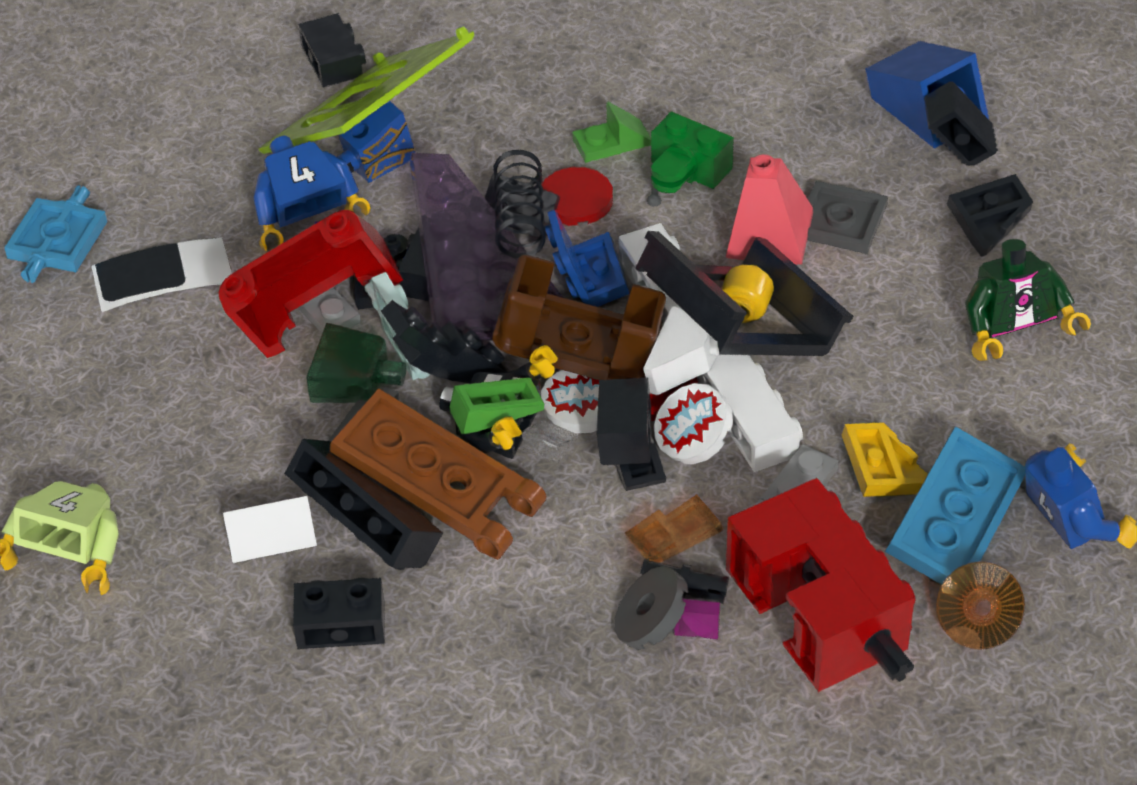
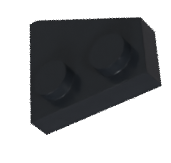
(990, 211)

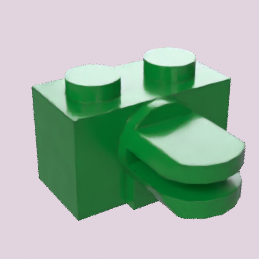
(688, 153)

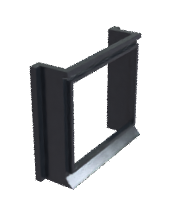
(794, 297)

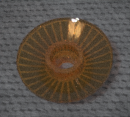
(963, 592)

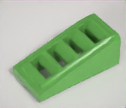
(480, 404)

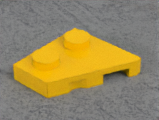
(882, 461)

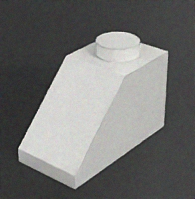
(679, 353)

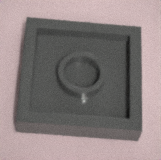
(845, 216)

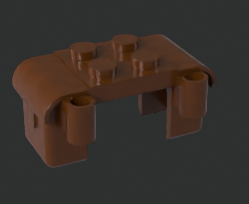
(581, 335)

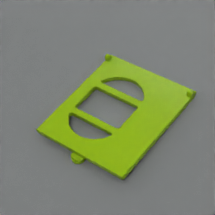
(388, 84)

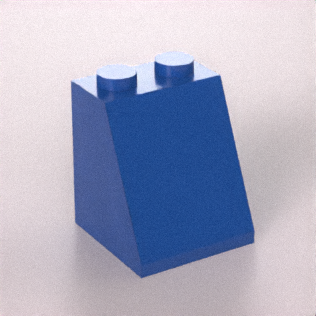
(909, 75)

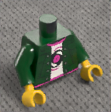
(1017, 295)

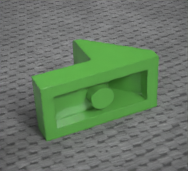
(619, 135)

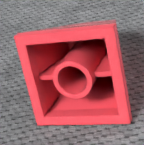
(771, 209)

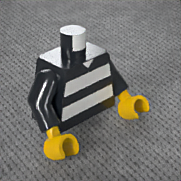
(506, 433)

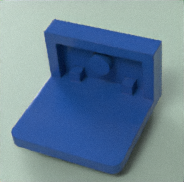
(591, 265)

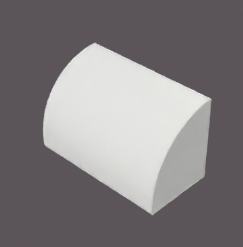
(269, 529)

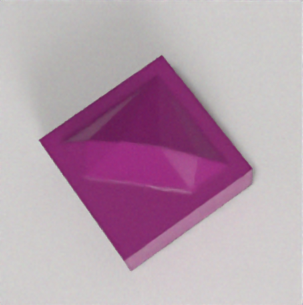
(699, 619)

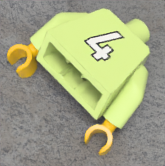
(67, 524)

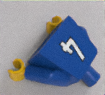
(301, 184)
(1071, 499)

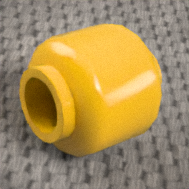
(749, 289)

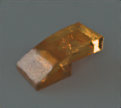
(665, 536)

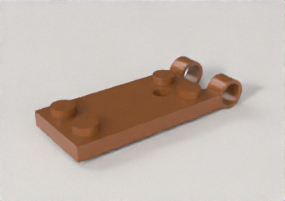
(424, 459)

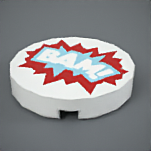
(571, 401)
(693, 423)

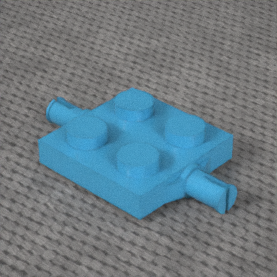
(56, 234)

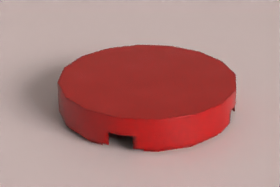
(582, 193)

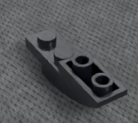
(441, 351)

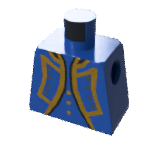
(377, 143)

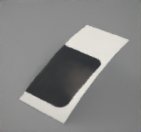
(160, 271)

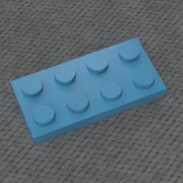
(956, 507)

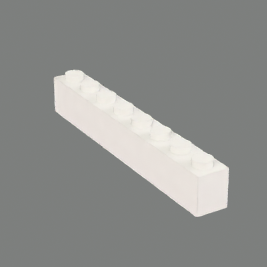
(760, 421)

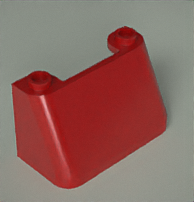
(299, 270)

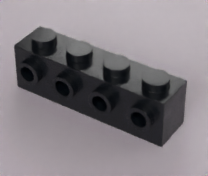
(364, 506)

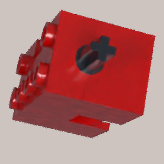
(842, 588)

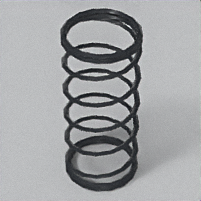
(517, 189)

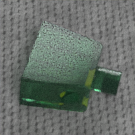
(350, 366)

